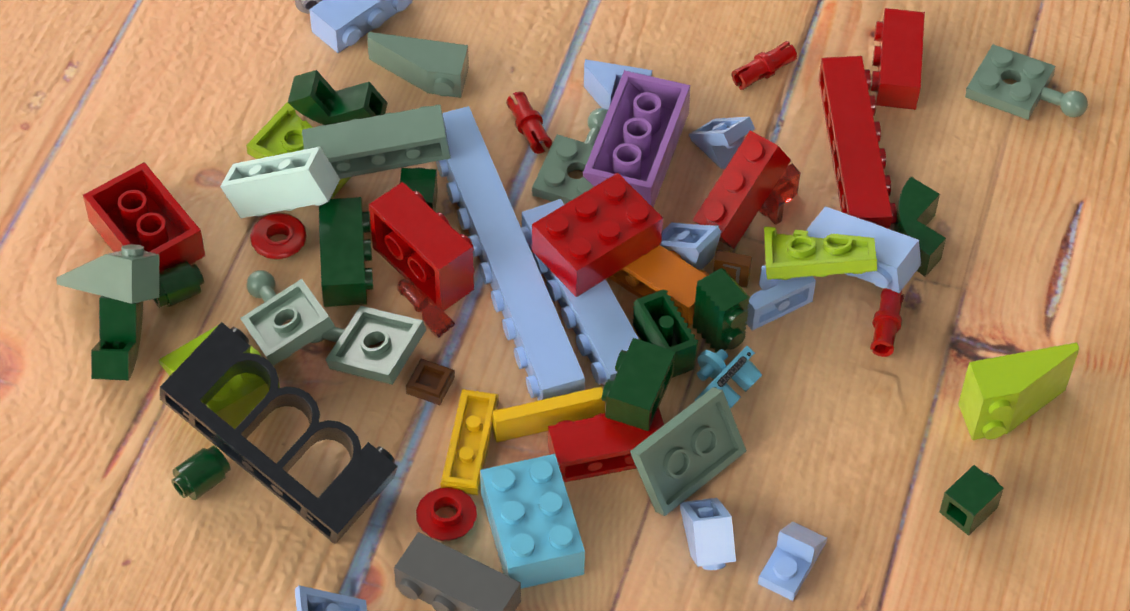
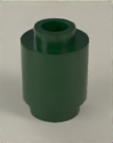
(178, 284)
(200, 472)

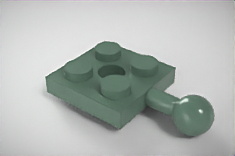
(1031, 85)
(565, 157)
(294, 303)
(368, 328)

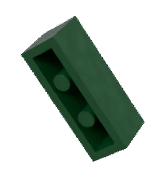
(344, 252)

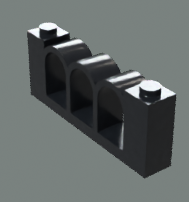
(227, 355)

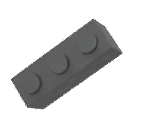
(452, 579)

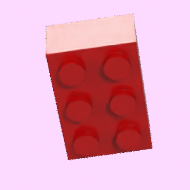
(143, 212)
(597, 234)
(422, 246)

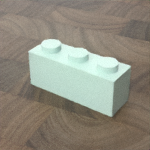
(280, 182)

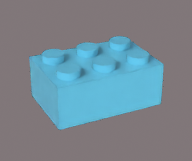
(532, 521)

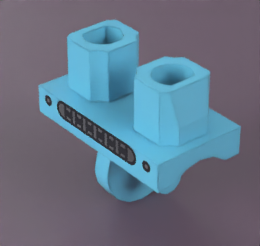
(739, 369)

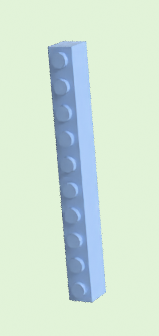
(507, 262)

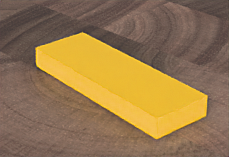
(538, 415)
(469, 441)

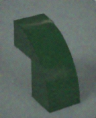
(321, 103)
(914, 211)
(118, 339)

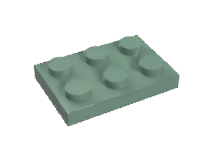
(688, 451)

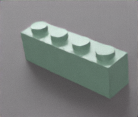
(382, 141)

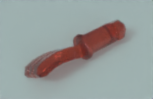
(433, 317)

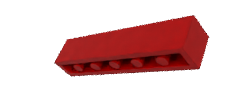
(854, 140)

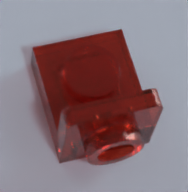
(783, 192)

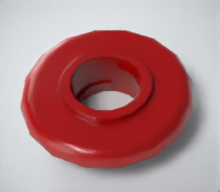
(278, 224)
(446, 528)

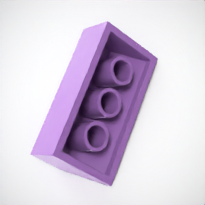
(640, 133)

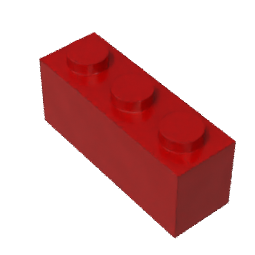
(898, 58)
(743, 188)
(596, 445)

